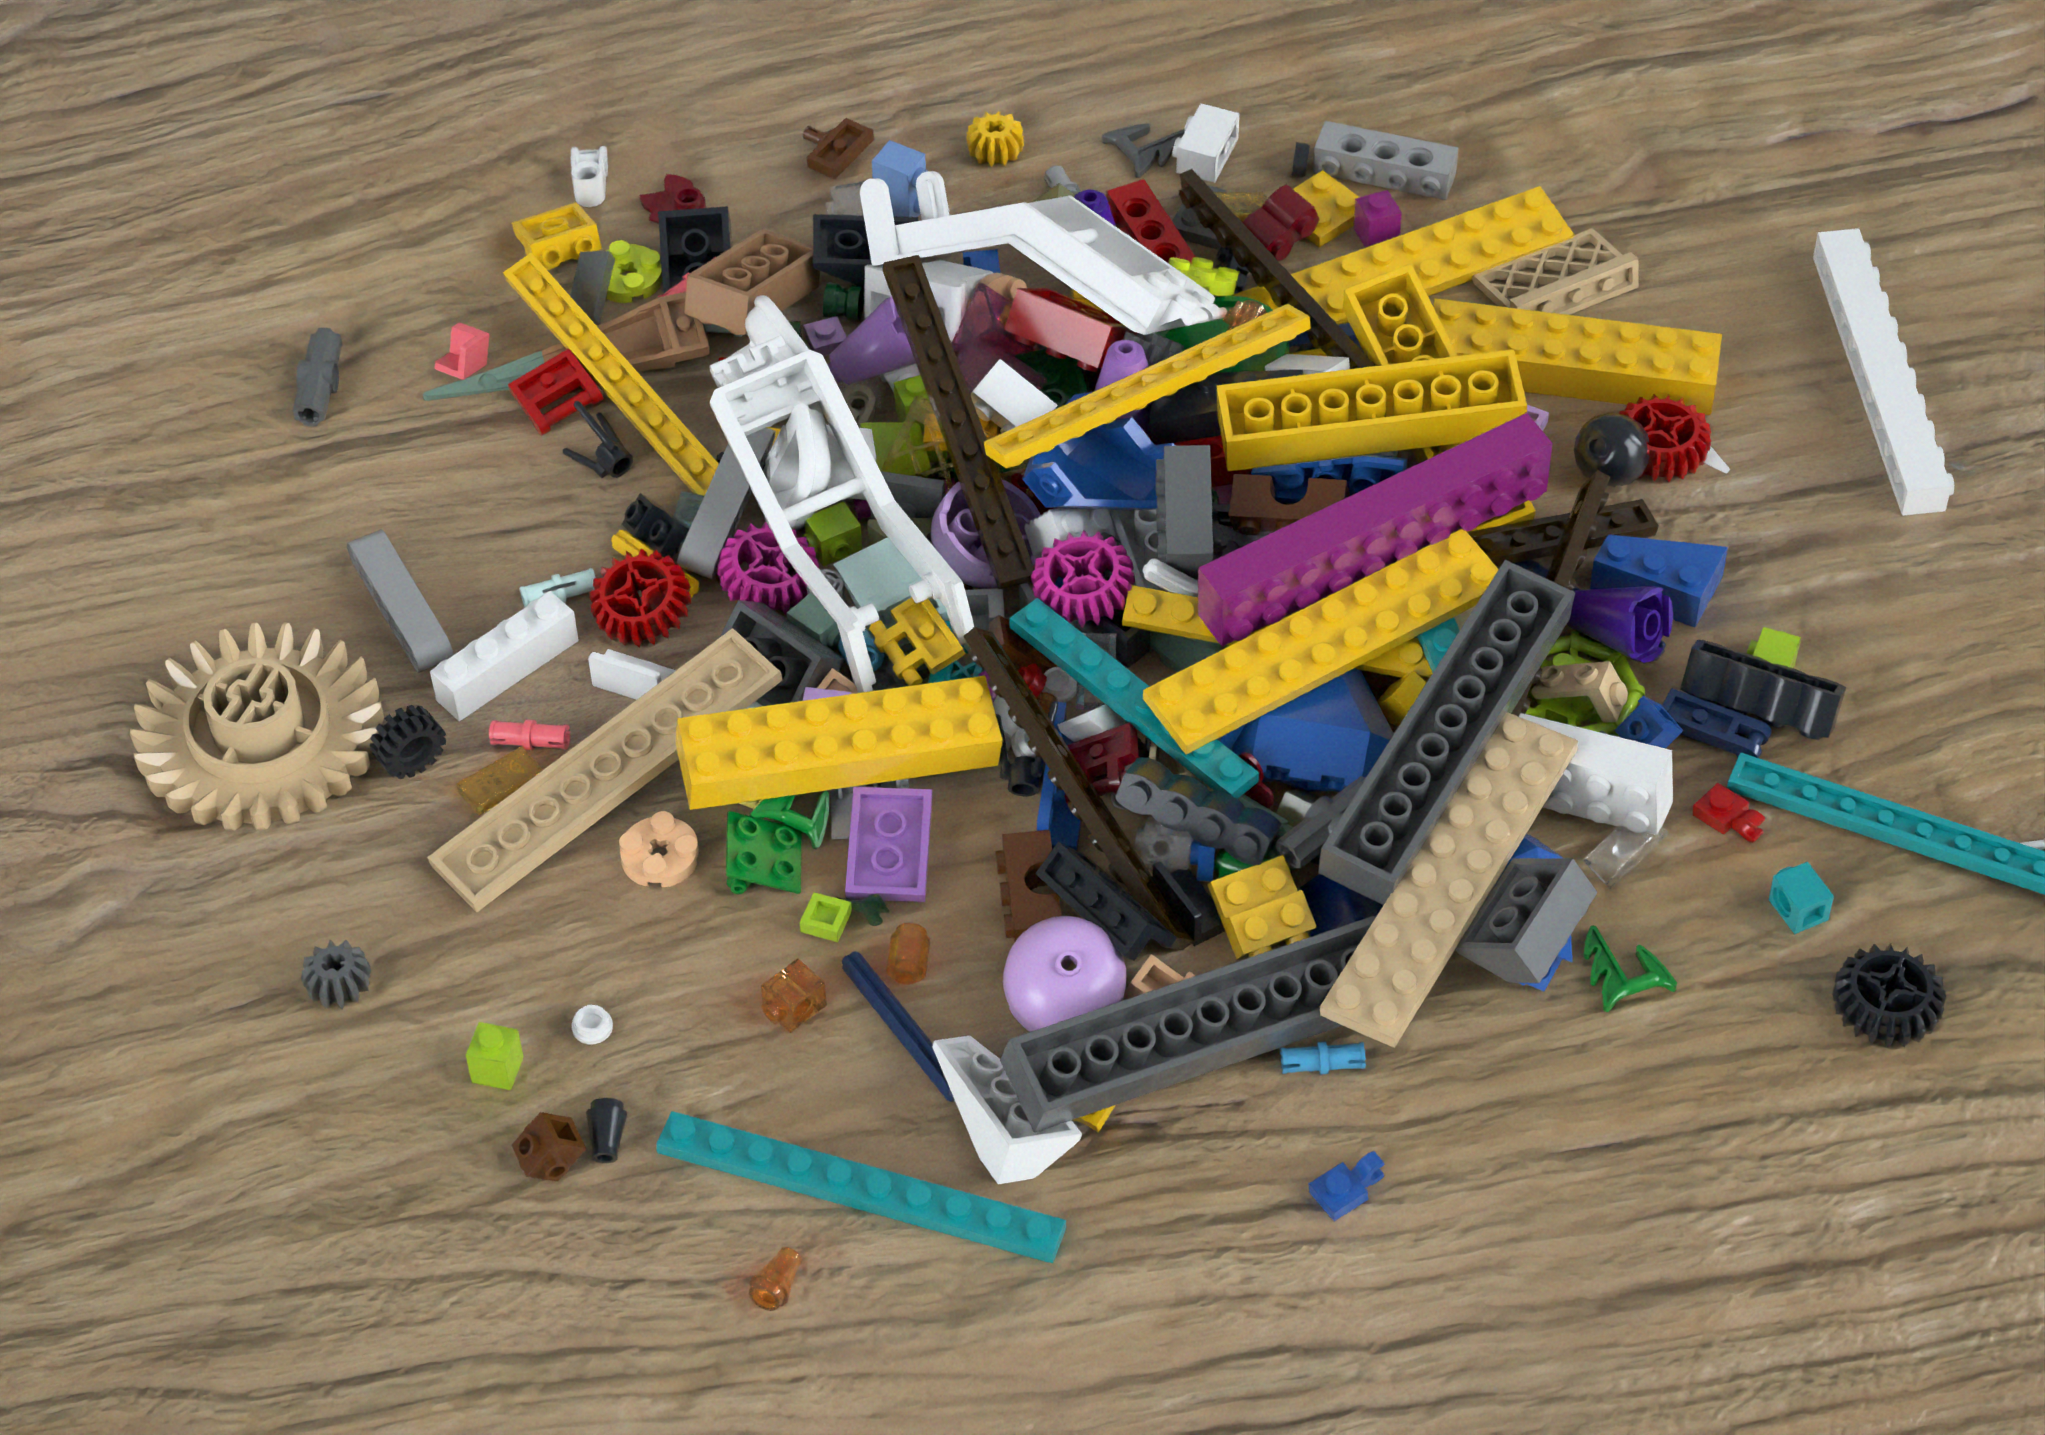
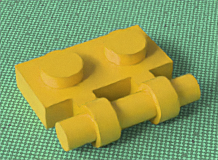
(927, 634)

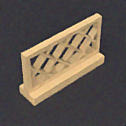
(1563, 293)

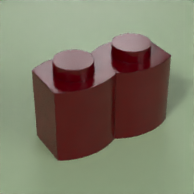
(1282, 221)

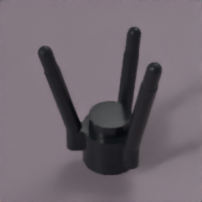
(610, 454)
(1025, 772)

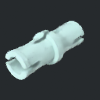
(581, 582)

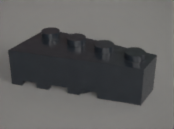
(1193, 409)

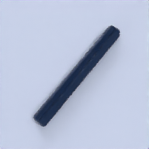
(896, 1019)

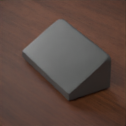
(592, 282)

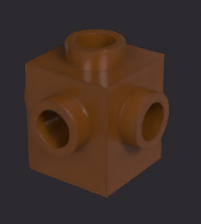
(548, 1146)

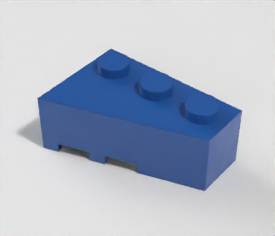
(1682, 569)

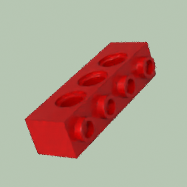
(1145, 220)

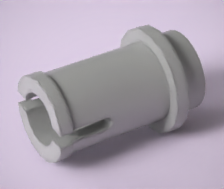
(1056, 175)

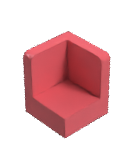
(467, 352)

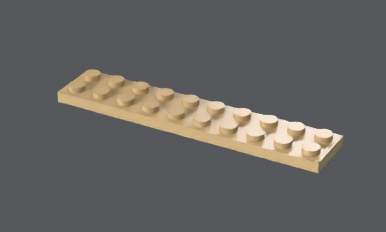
(599, 772)
(1448, 880)

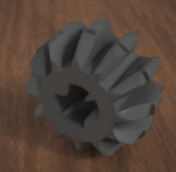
(336, 974)

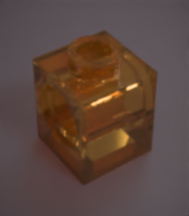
(793, 996)

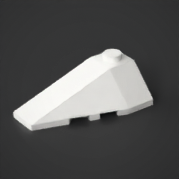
(995, 1114)

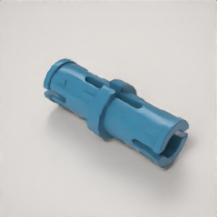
(1323, 1058)

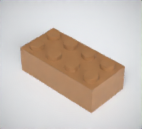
(759, 265)

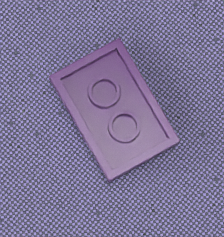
(889, 844)

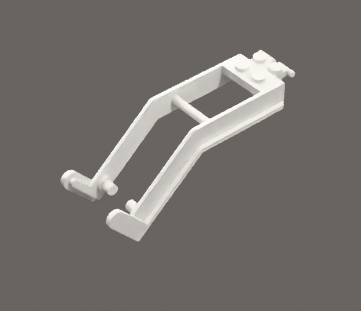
(1059, 237)
(766, 394)

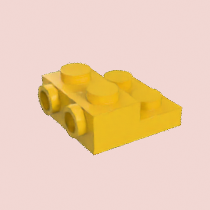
(558, 235)
(1261, 908)

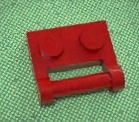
(550, 383)

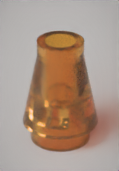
(775, 1280)

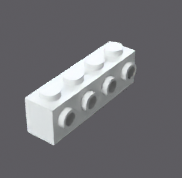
(504, 655)

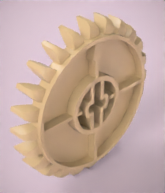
(257, 730)

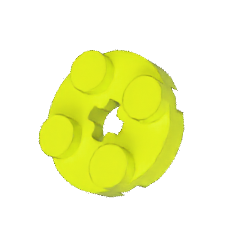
(645, 274)
(1217, 281)

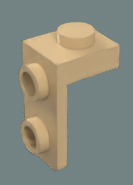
(1592, 679)

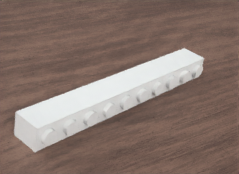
(1882, 373)

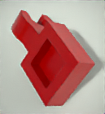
(1727, 810)

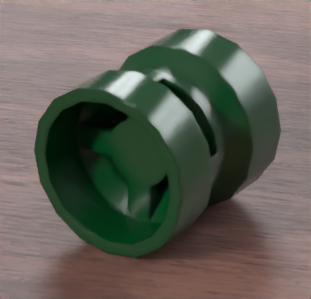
(842, 301)

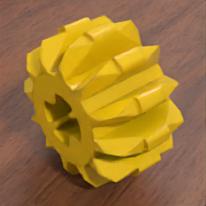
(995, 138)

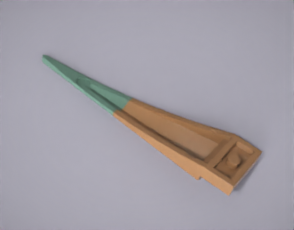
(647, 337)

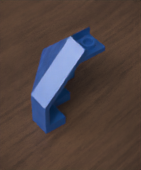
(1100, 470)
(1320, 737)

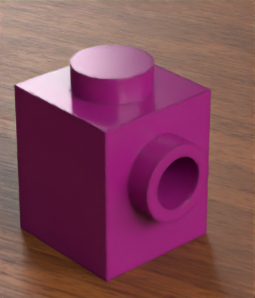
(1376, 218)

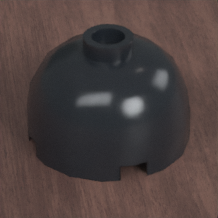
(1612, 446)

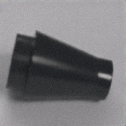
(606, 1125)

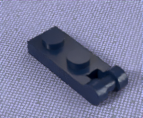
(1716, 724)

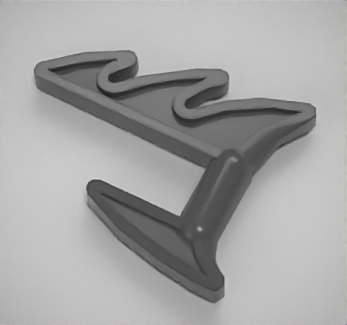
(1143, 156)

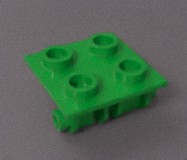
(762, 854)

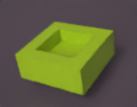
(825, 917)

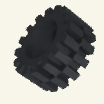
(408, 741)

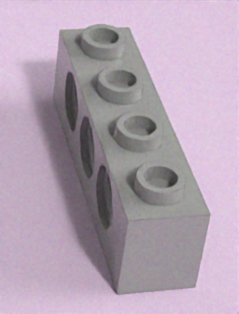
(1385, 160)

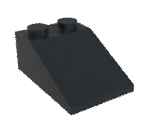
(691, 240)
(843, 245)

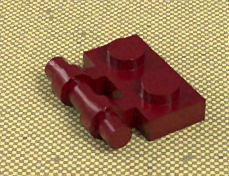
(1107, 754)

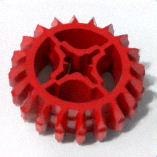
(1669, 426)
(663, 597)

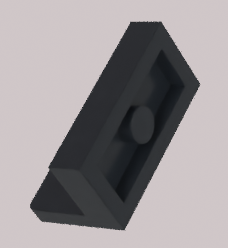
(1190, 902)

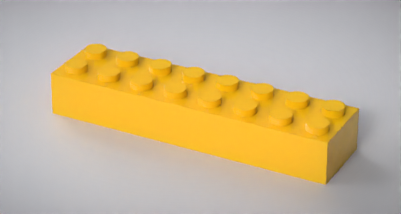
(1401, 326)
(1590, 355)
(1368, 409)
(837, 742)

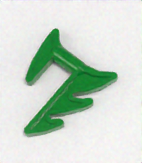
(780, 810)
(1616, 983)

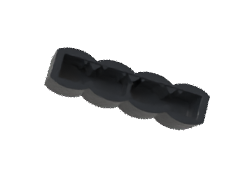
(1763, 688)
(1207, 815)

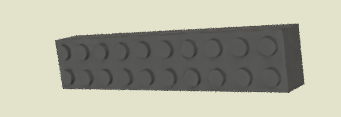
(1446, 731)
(1178, 1030)

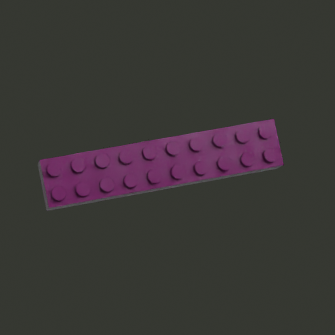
(1373, 529)

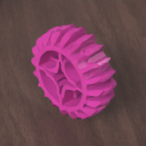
(1082, 566)
(767, 574)

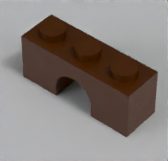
(1256, 511)
(1019, 861)

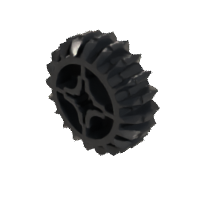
(1910, 1009)

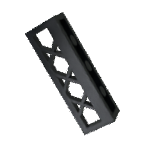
(1102, 901)

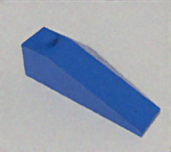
(1358, 471)

